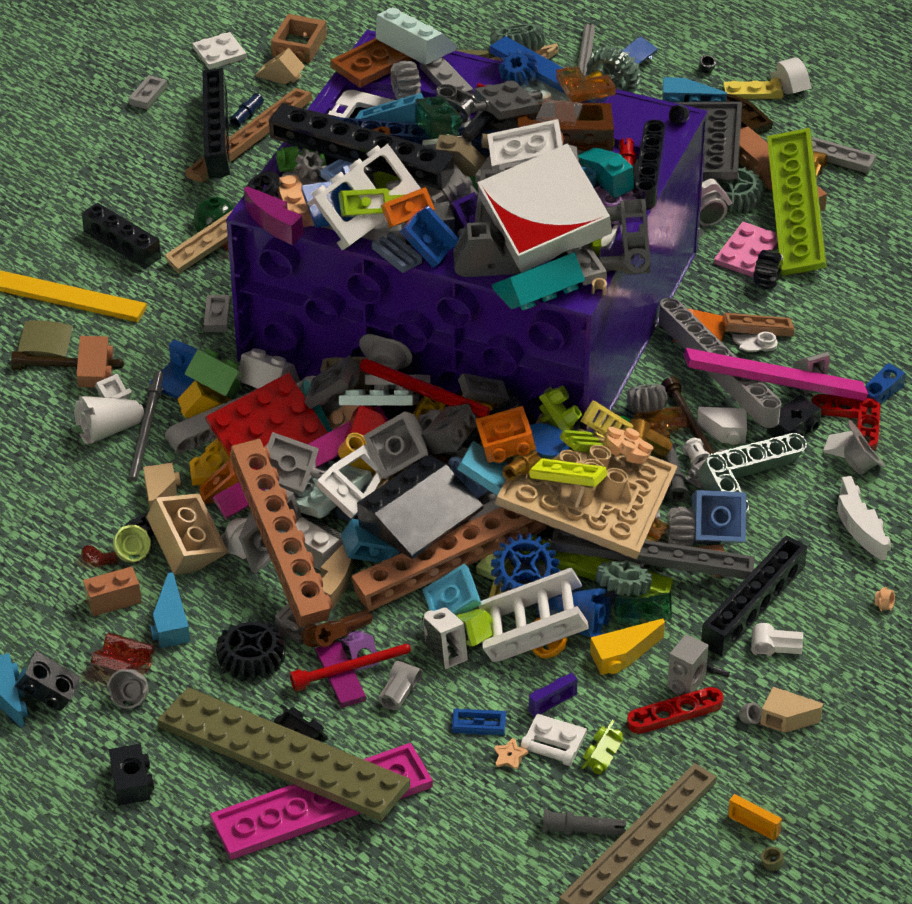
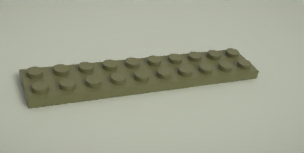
(285, 753)

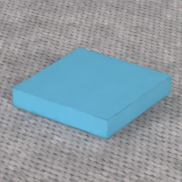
(476, 467)
(453, 591)

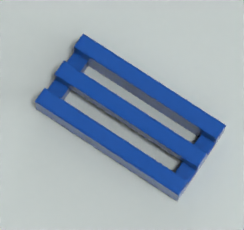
(478, 725)

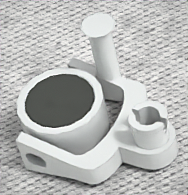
(712, 204)

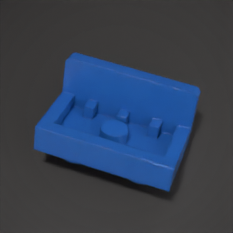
(429, 235)

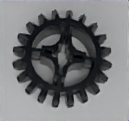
(250, 654)

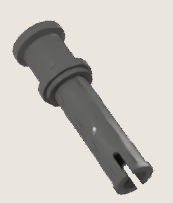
(678, 481)
(569, 823)

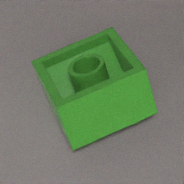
(215, 373)

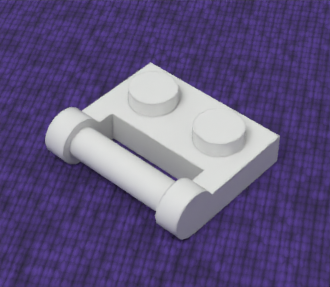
(557, 734)

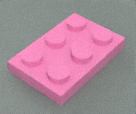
(744, 247)

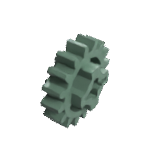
(623, 577)

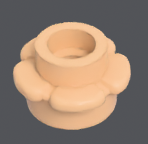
(885, 599)

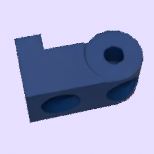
(883, 386)

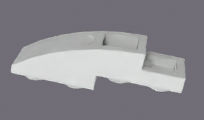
(860, 522)

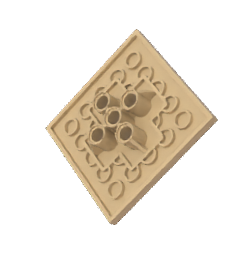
(611, 514)

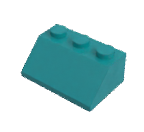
(540, 282)

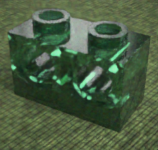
(437, 117)

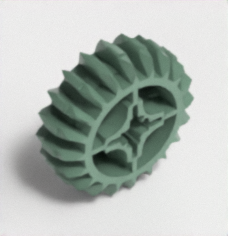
(525, 34)
(617, 66)
(743, 192)

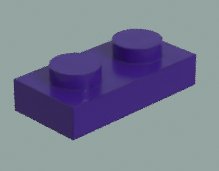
(553, 694)

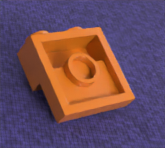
(505, 434)

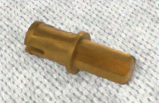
(520, 466)

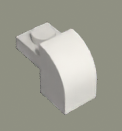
(792, 75)

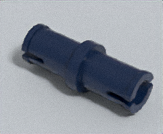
(246, 110)

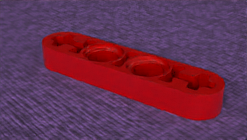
(673, 707)

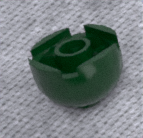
(210, 211)

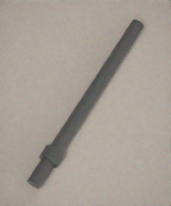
(154, 393)

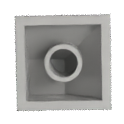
(397, 444)

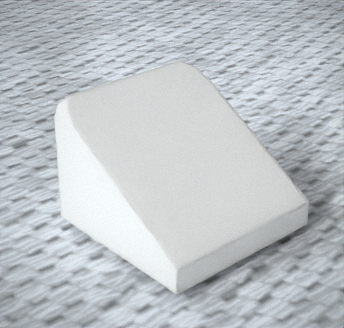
(836, 443)

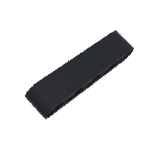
(650, 162)

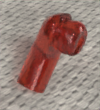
(96, 557)

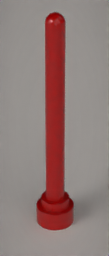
(301, 679)

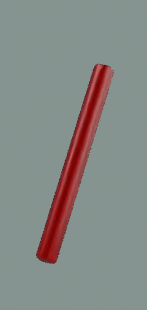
(421, 387)

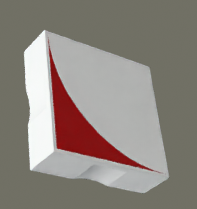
(544, 207)

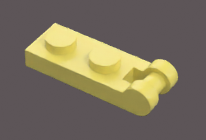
(755, 89)

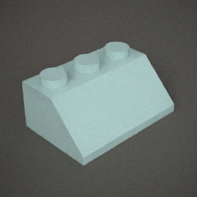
(412, 36)

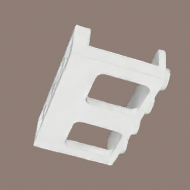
(358, 180)

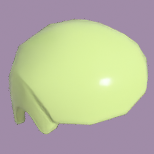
(131, 541)

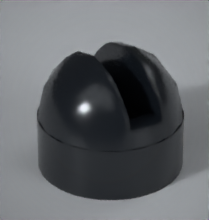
(704, 63)
(679, 114)

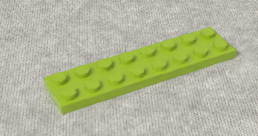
(796, 201)

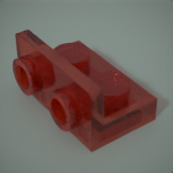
(124, 653)

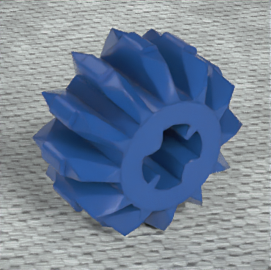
(519, 68)

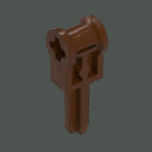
(327, 632)

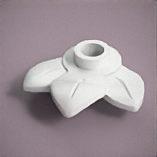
(755, 342)

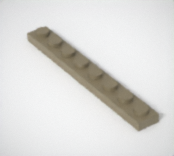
(640, 837)

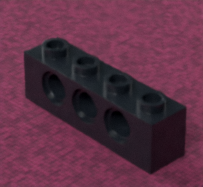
(121, 235)

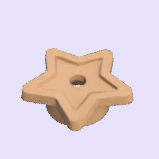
(513, 760)

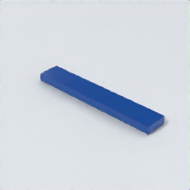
(547, 68)

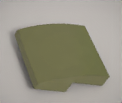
(45, 338)

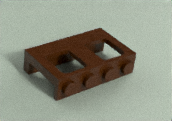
(592, 128)

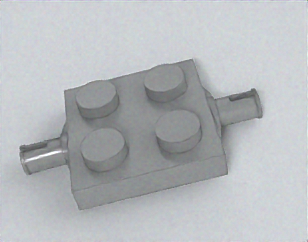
(293, 462)

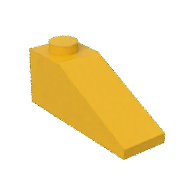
(622, 647)

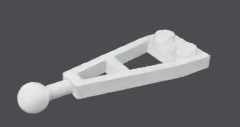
(343, 491)

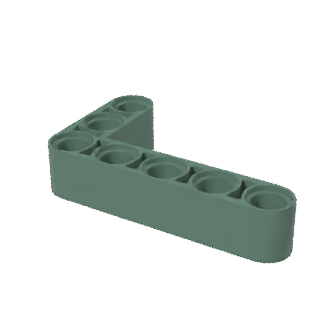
(723, 467)

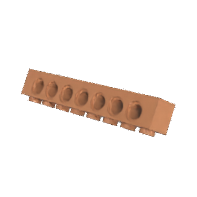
(462, 546)
(305, 610)

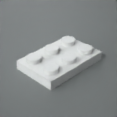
(523, 143)

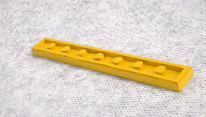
(71, 296)

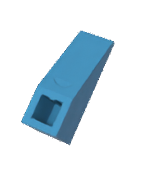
(690, 91)
(9, 693)

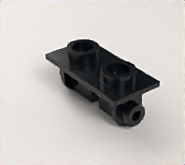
(294, 720)

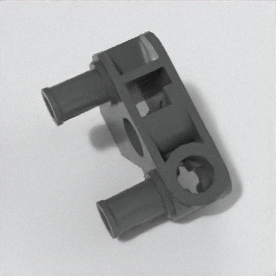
(633, 242)
(482, 252)

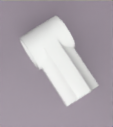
(768, 640)

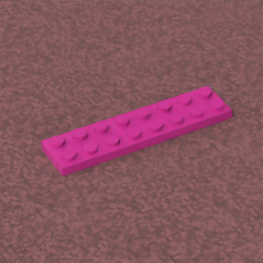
(297, 811)

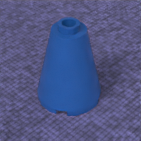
(593, 606)

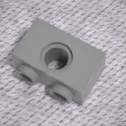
(687, 665)

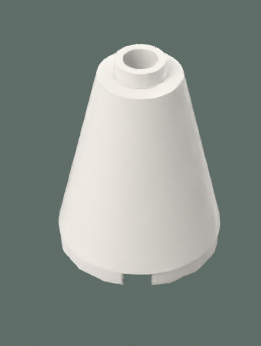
(105, 416)

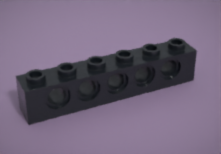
(754, 595)

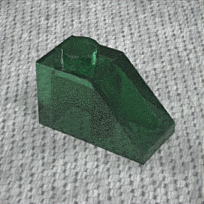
(642, 608)

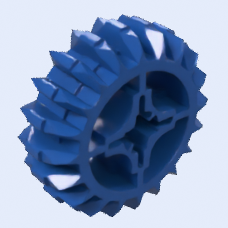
(512, 553)

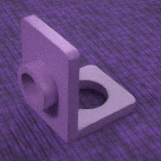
(357, 641)

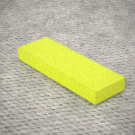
(568, 472)

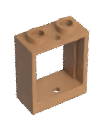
(301, 26)

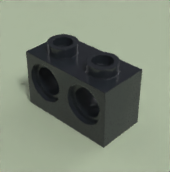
(47, 681)

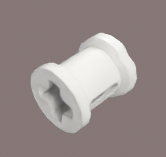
(696, 453)

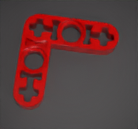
(858, 410)

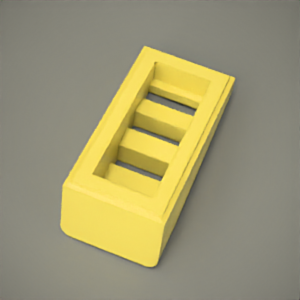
(591, 412)

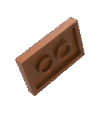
(367, 62)

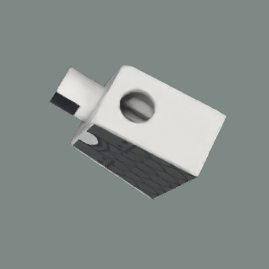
(443, 625)

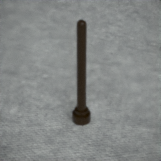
(21, 360)
(673, 390)

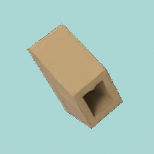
(789, 711)

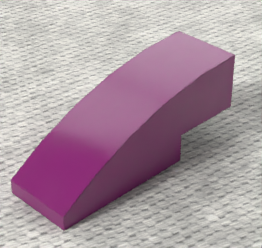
(273, 215)

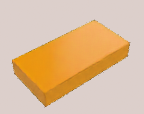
(754, 817)

